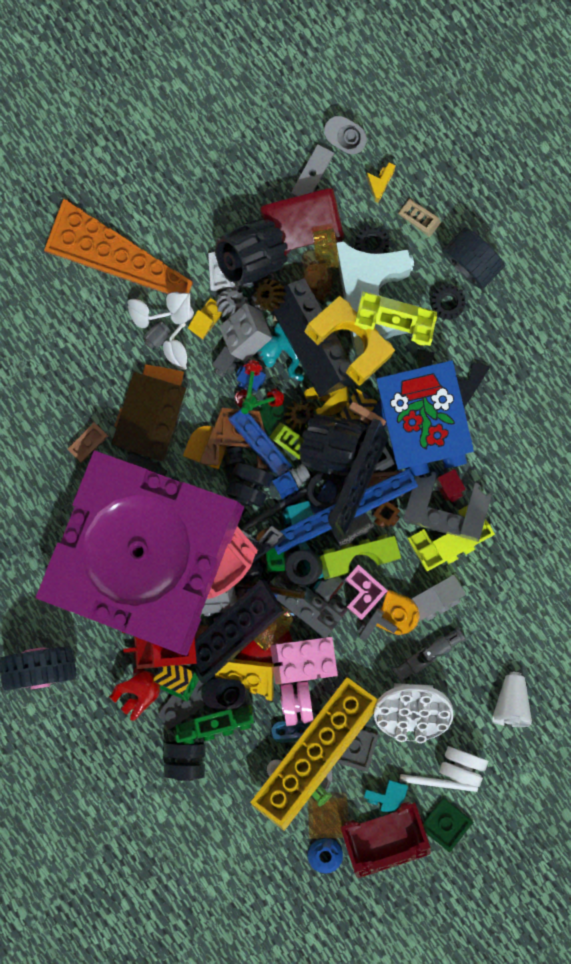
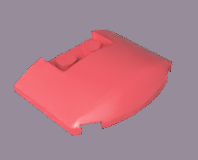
(234, 564)

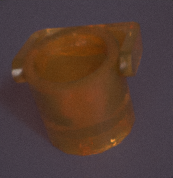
(317, 278)

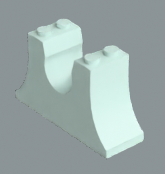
(369, 273)

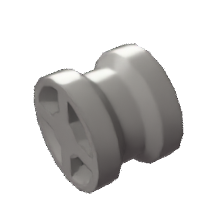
(300, 474)

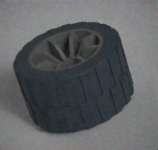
(473, 257)

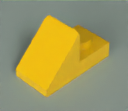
(379, 185)
(205, 319)

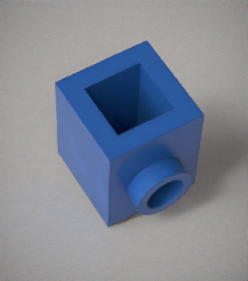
(243, 380)

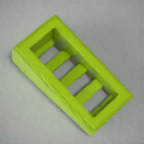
(277, 434)

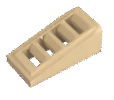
(435, 221)

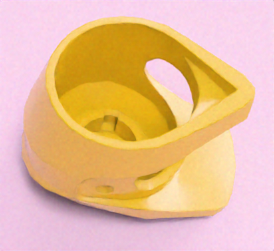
(334, 401)

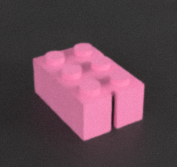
(304, 660)

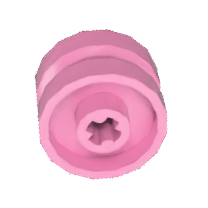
(295, 703)

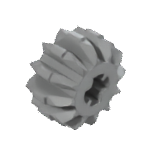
(230, 302)

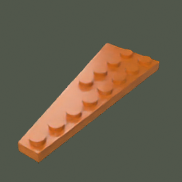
(94, 245)

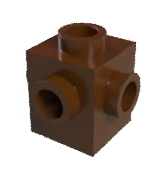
(393, 510)

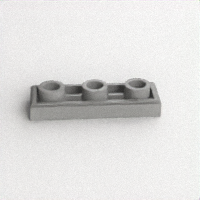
(317, 163)

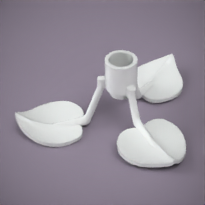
(180, 313)

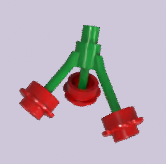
(247, 400)

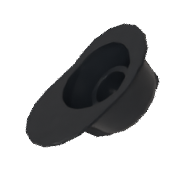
(223, 694)

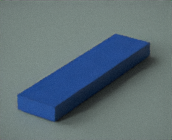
(260, 443)

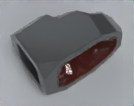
(328, 588)

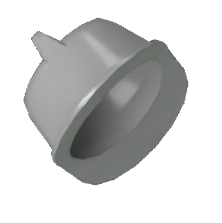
(345, 135)

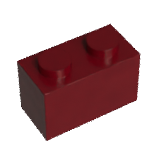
(450, 486)

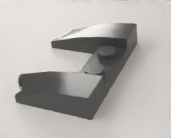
(467, 527)

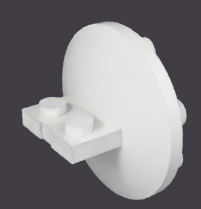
(413, 709)

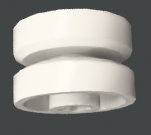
(463, 767)

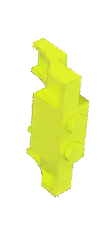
(397, 315)
(445, 548)

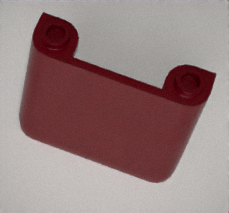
(304, 215)
(386, 841)

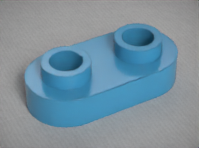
(291, 732)

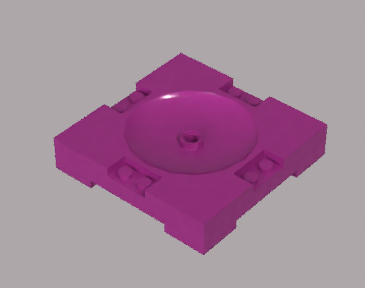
(97, 560)

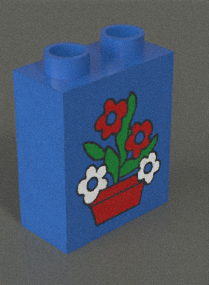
(425, 417)

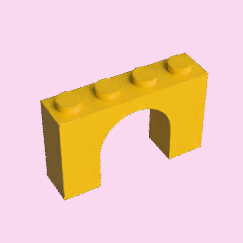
(342, 316)

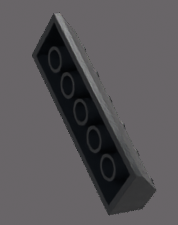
(323, 363)

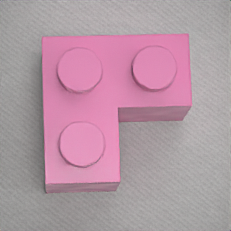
(369, 592)

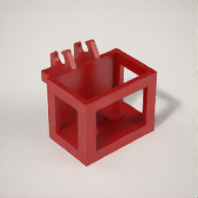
(152, 655)

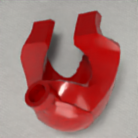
(141, 685)

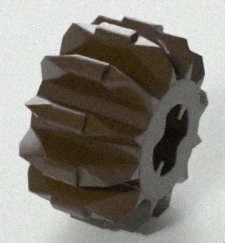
(269, 294)
(298, 409)

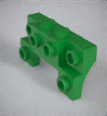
(214, 724)

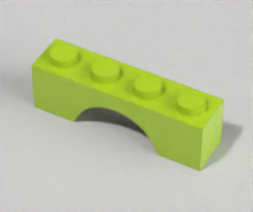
(381, 551)

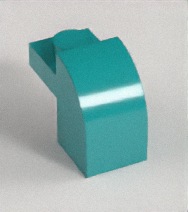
(391, 799)

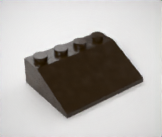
(149, 416)

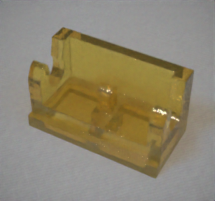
(326, 248)
(274, 631)

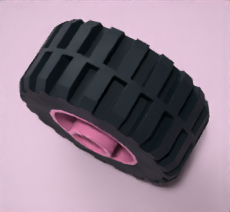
(37, 668)

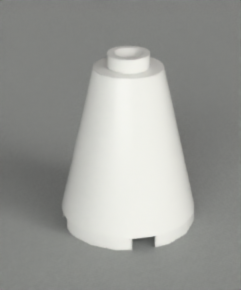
(513, 702)

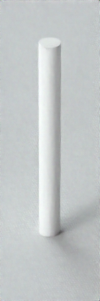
(437, 782)

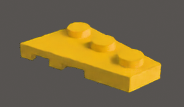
(254, 675)

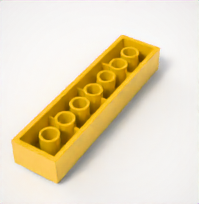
(315, 754)

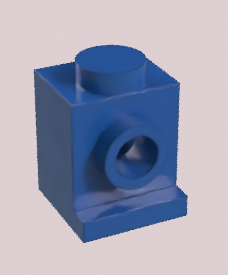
(285, 485)

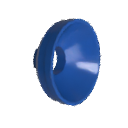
(325, 844)

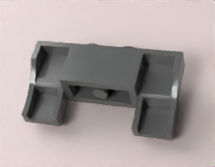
(312, 608)

